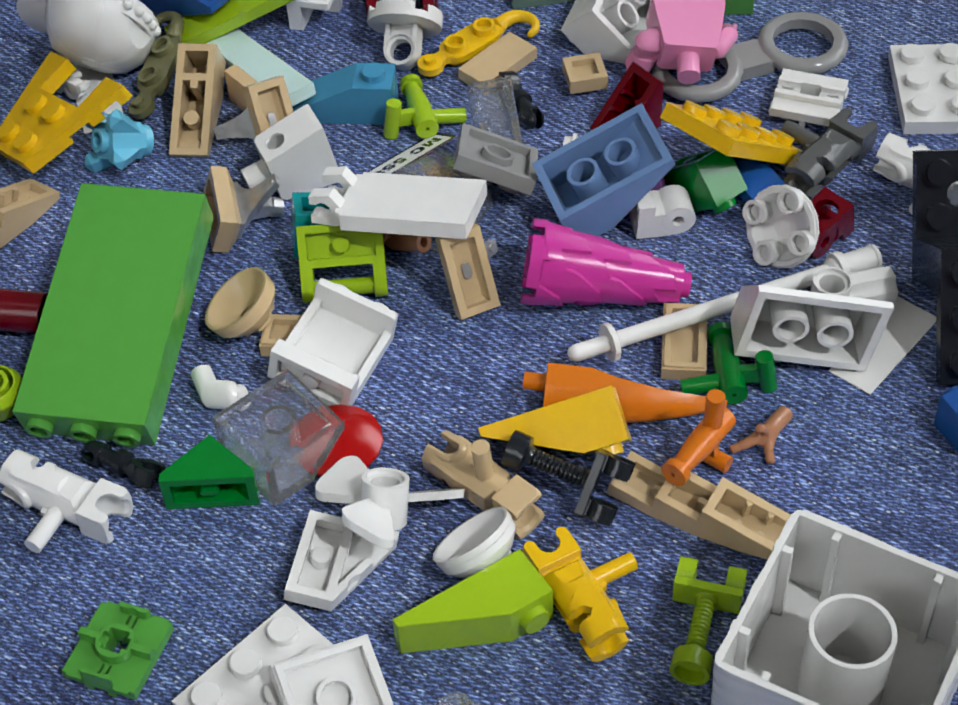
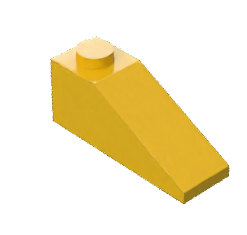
(572, 425)

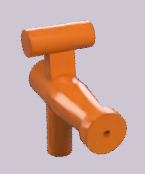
(703, 442)

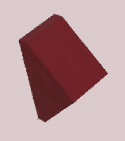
(633, 89)

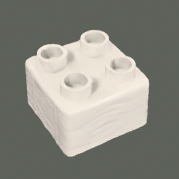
(841, 625)

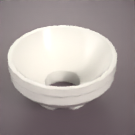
(476, 543)

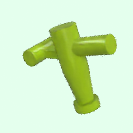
(418, 111)

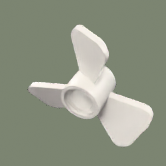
(375, 498)

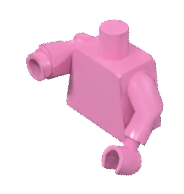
(683, 37)

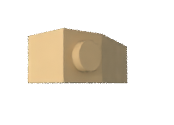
(196, 99)

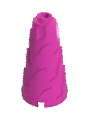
(593, 270)

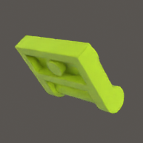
(330, 247)

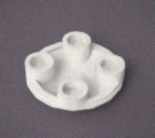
(781, 226)

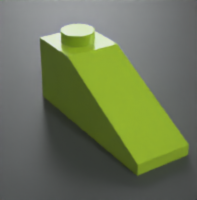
(480, 610)

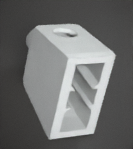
(294, 152)

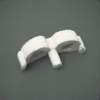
(74, 86)

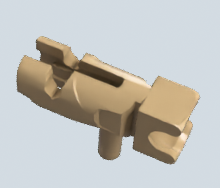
(485, 482)

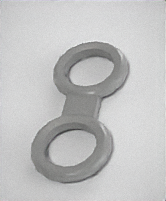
(761, 58)

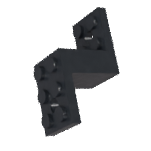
(937, 249)

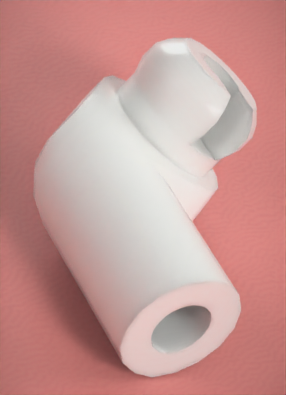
(213, 392)

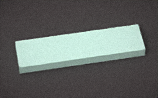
(262, 64)

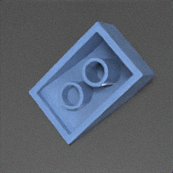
(604, 172)

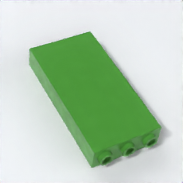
(115, 315)

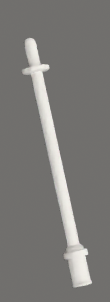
(612, 341)

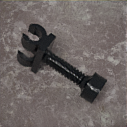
(522, 453)

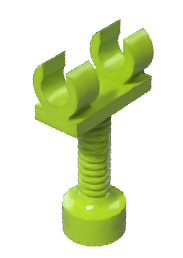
(691, 661)

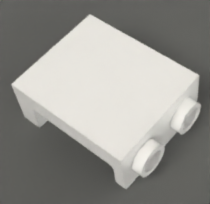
(335, 343)

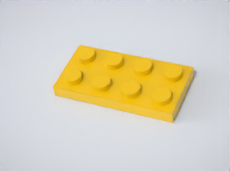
(731, 132)

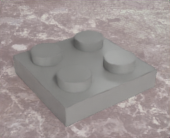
(495, 159)

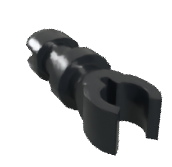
(530, 113)
(123, 463)

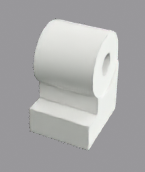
(663, 213)

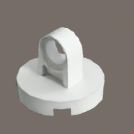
(404, 24)

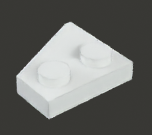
(330, 562)

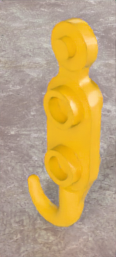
(473, 39)

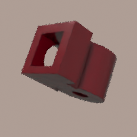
(831, 224)

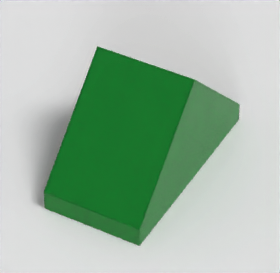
(208, 478)

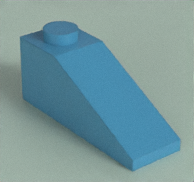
(354, 94)

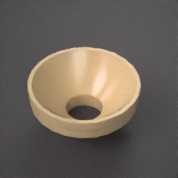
(242, 304)

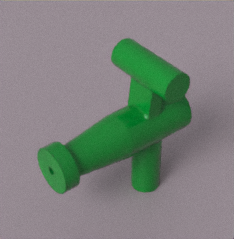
(729, 373)

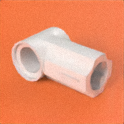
(871, 283)

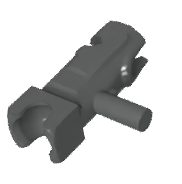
(826, 154)

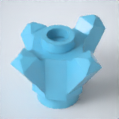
(118, 142)

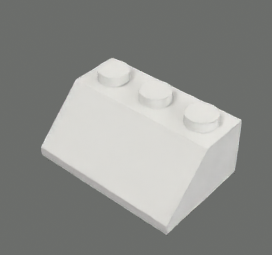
(606, 26)
(808, 326)

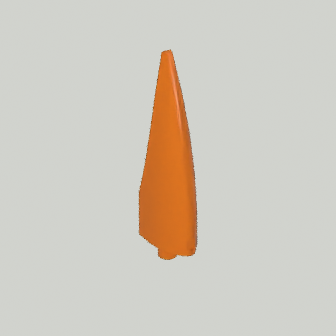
(637, 400)

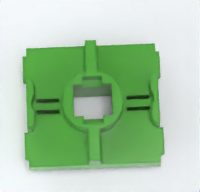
(125, 671)

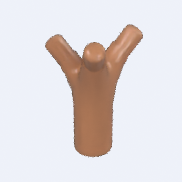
(766, 434)

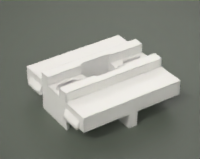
(808, 97)

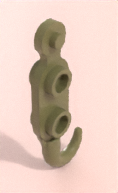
(159, 66)

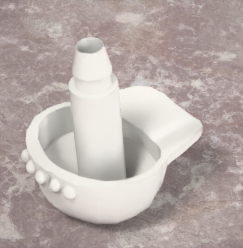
(95, 33)

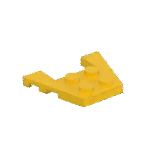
(42, 123)

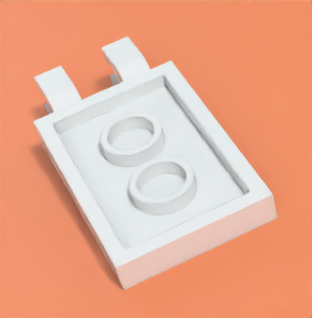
(398, 203)

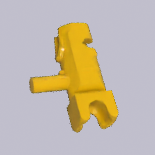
(582, 595)

